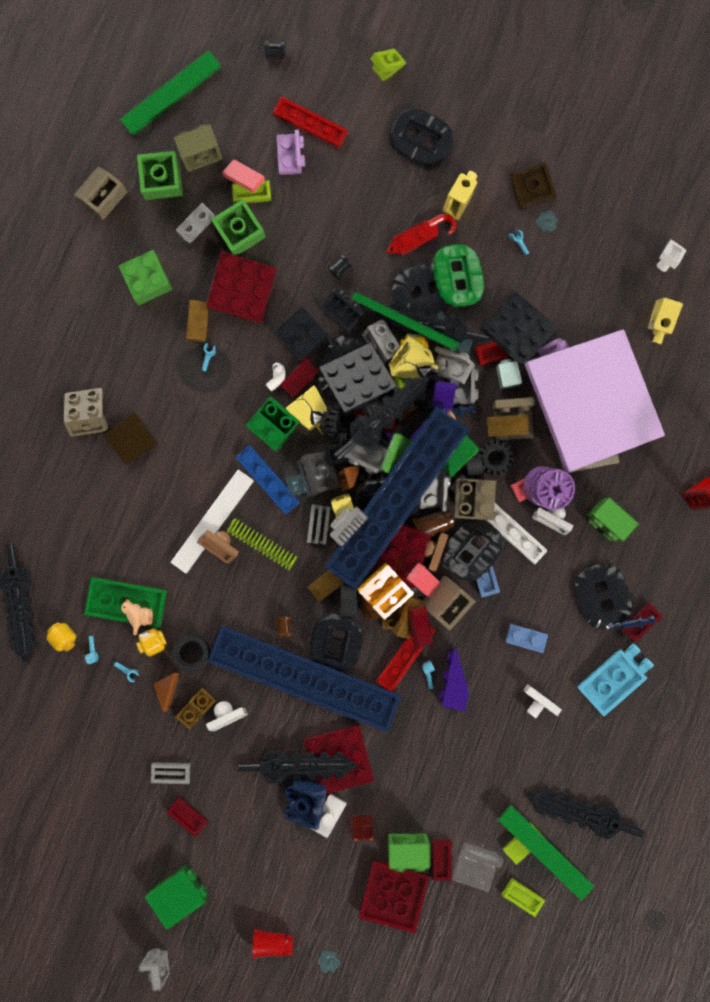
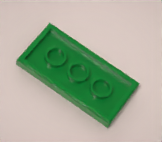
(107, 596)

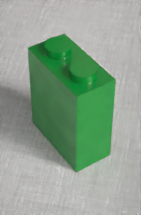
(177, 896)

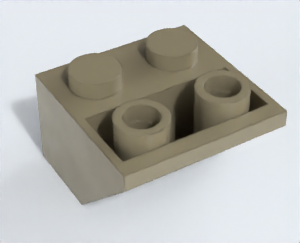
(101, 192)
(475, 499)
(448, 603)

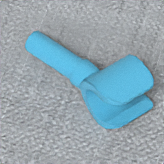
(518, 239)
(207, 357)
(92, 657)
(428, 668)
(127, 671)

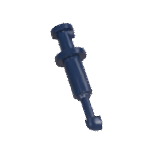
(460, 410)
(634, 622)

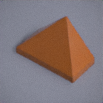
(348, 477)
(165, 690)

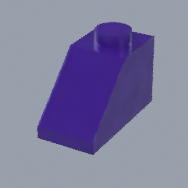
(443, 396)

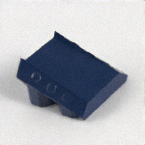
(305, 802)

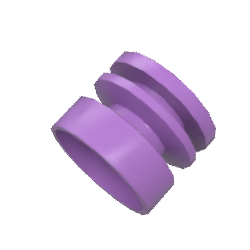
(539, 486)

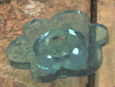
(541, 221)
(329, 957)

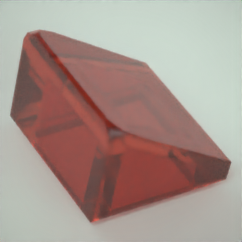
(362, 827)

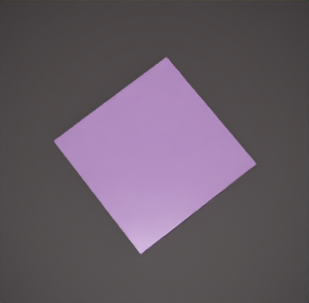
(594, 400)

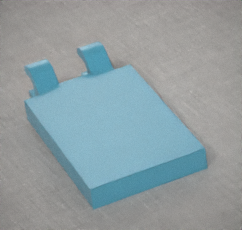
(615, 679)

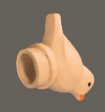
(136, 615)

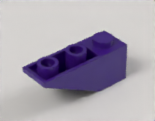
(455, 690)

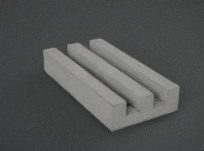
(321, 508)
(186, 773)

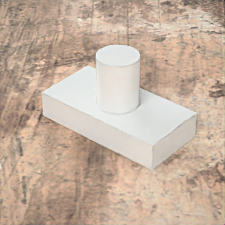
(671, 256)
(539, 703)
(331, 812)

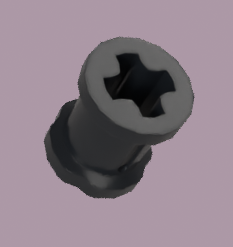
(275, 49)
(340, 266)

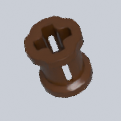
(284, 626)

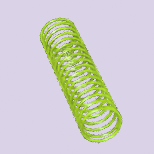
(291, 563)

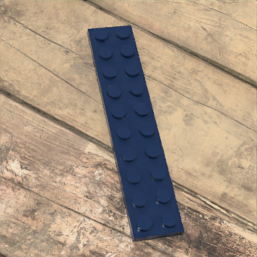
(398, 497)
(304, 678)

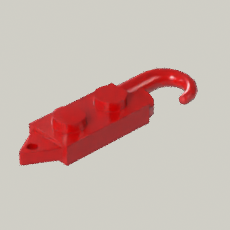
(420, 234)

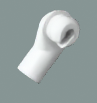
(278, 376)

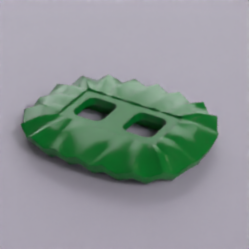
(470, 273)

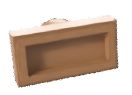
(218, 545)
(435, 551)

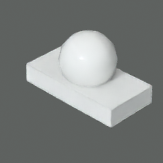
(553, 519)
(225, 715)

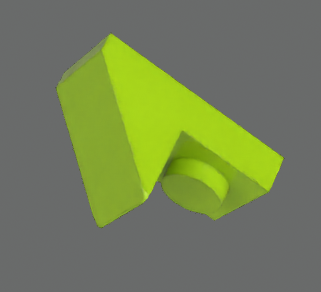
(387, 63)

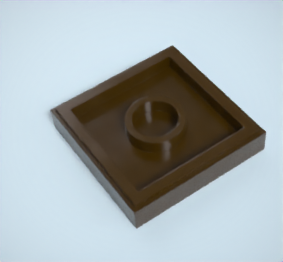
(532, 185)
(130, 439)

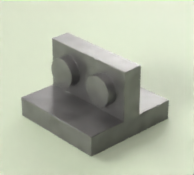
(318, 474)

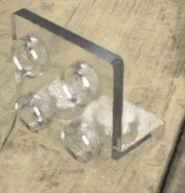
(476, 866)

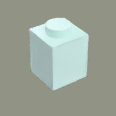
(508, 374)

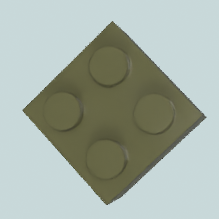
(198, 147)

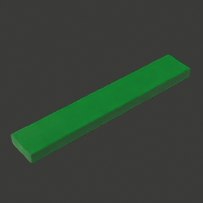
(170, 93)
(415, 325)
(545, 853)

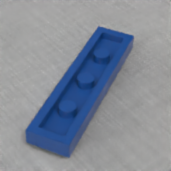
(267, 479)

